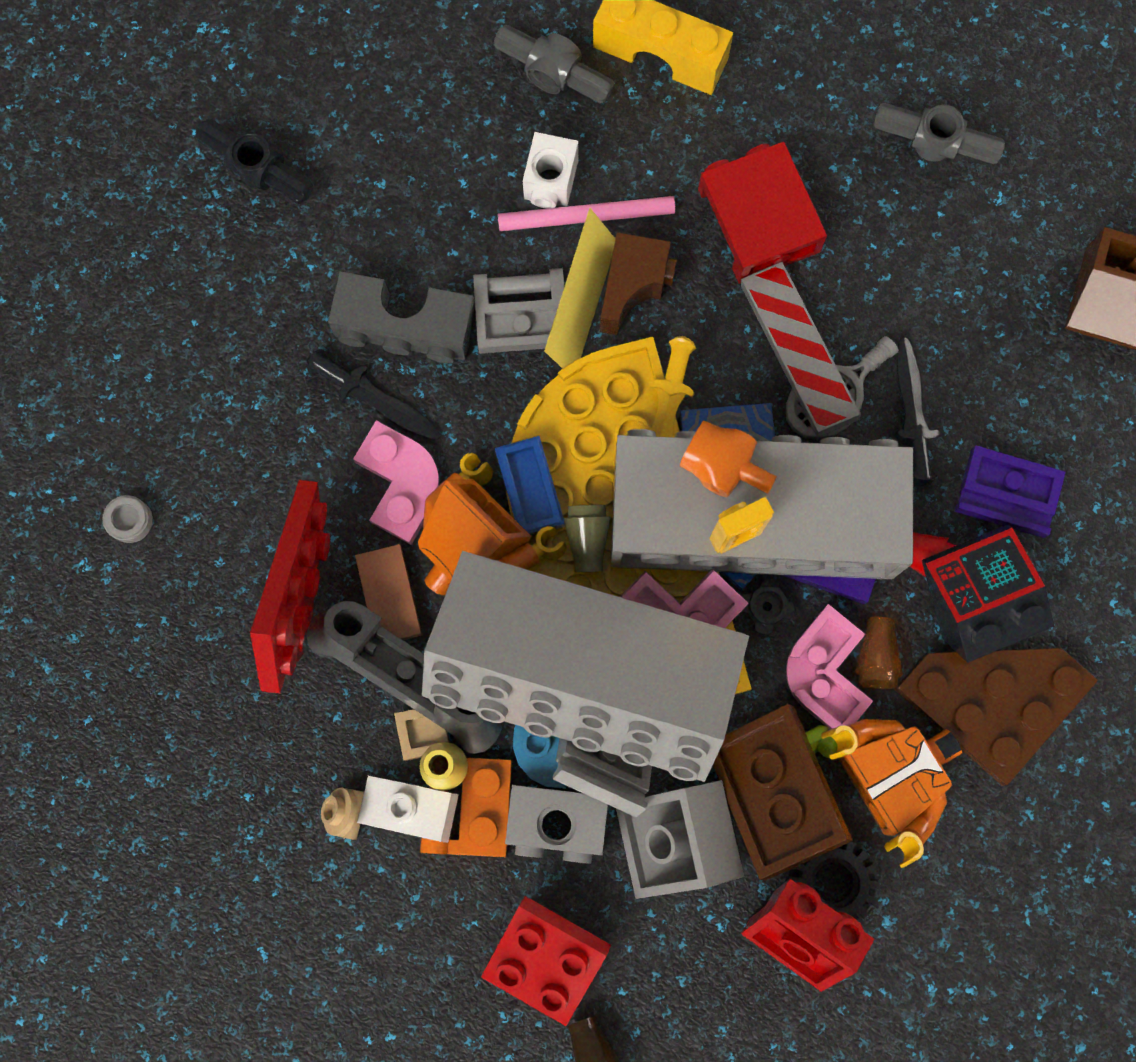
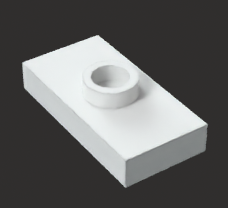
(408, 809)

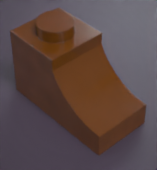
(636, 274)

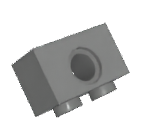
(526, 819)

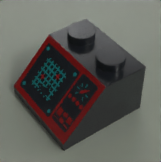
(987, 594)

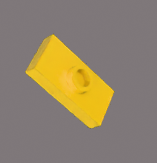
(740, 524)

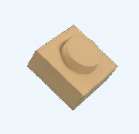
(417, 733)

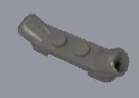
(358, 640)

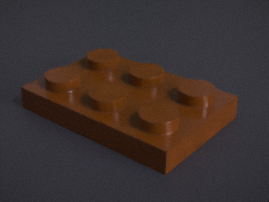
(779, 793)

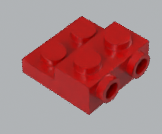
(809, 935)

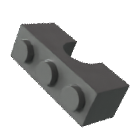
(438, 329)

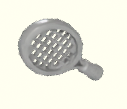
(875, 357)

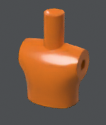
(723, 458)

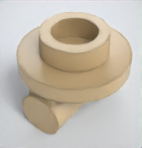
(341, 813)

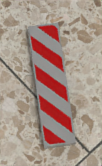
(800, 349)

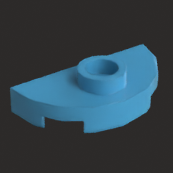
(537, 756)

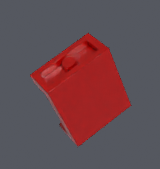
(763, 209)

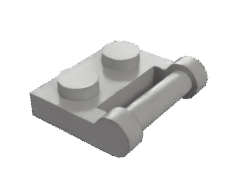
(516, 324)

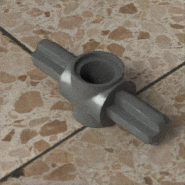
(553, 63)
(946, 119)

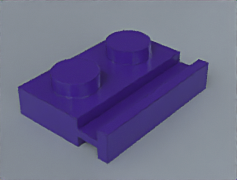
(1010, 491)

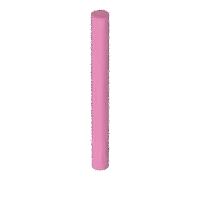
(578, 213)

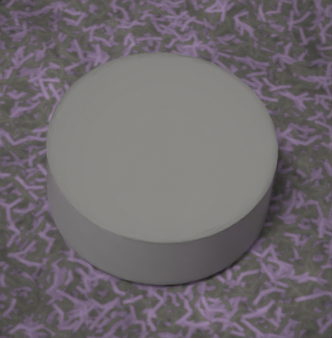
(127, 519)

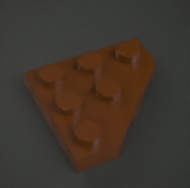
(999, 703)

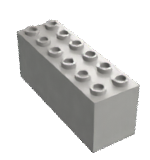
(832, 504)
(583, 667)

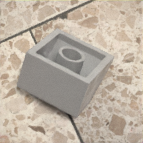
(681, 841)

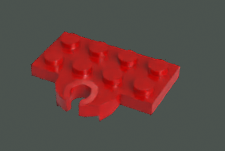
(290, 589)

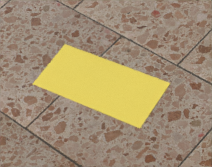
(581, 292)

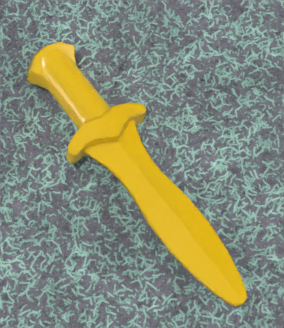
(671, 389)

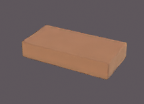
(389, 590)

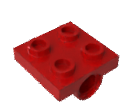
(546, 961)

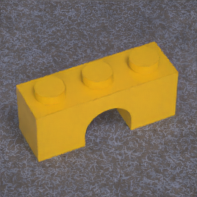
(688, 44)

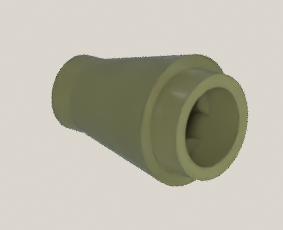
(587, 535)

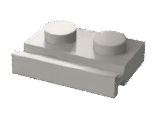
(603, 777)

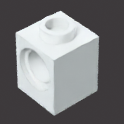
(545, 154)

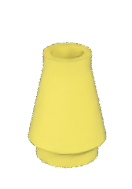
(456, 769)

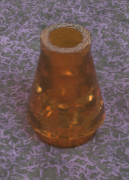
(879, 656)

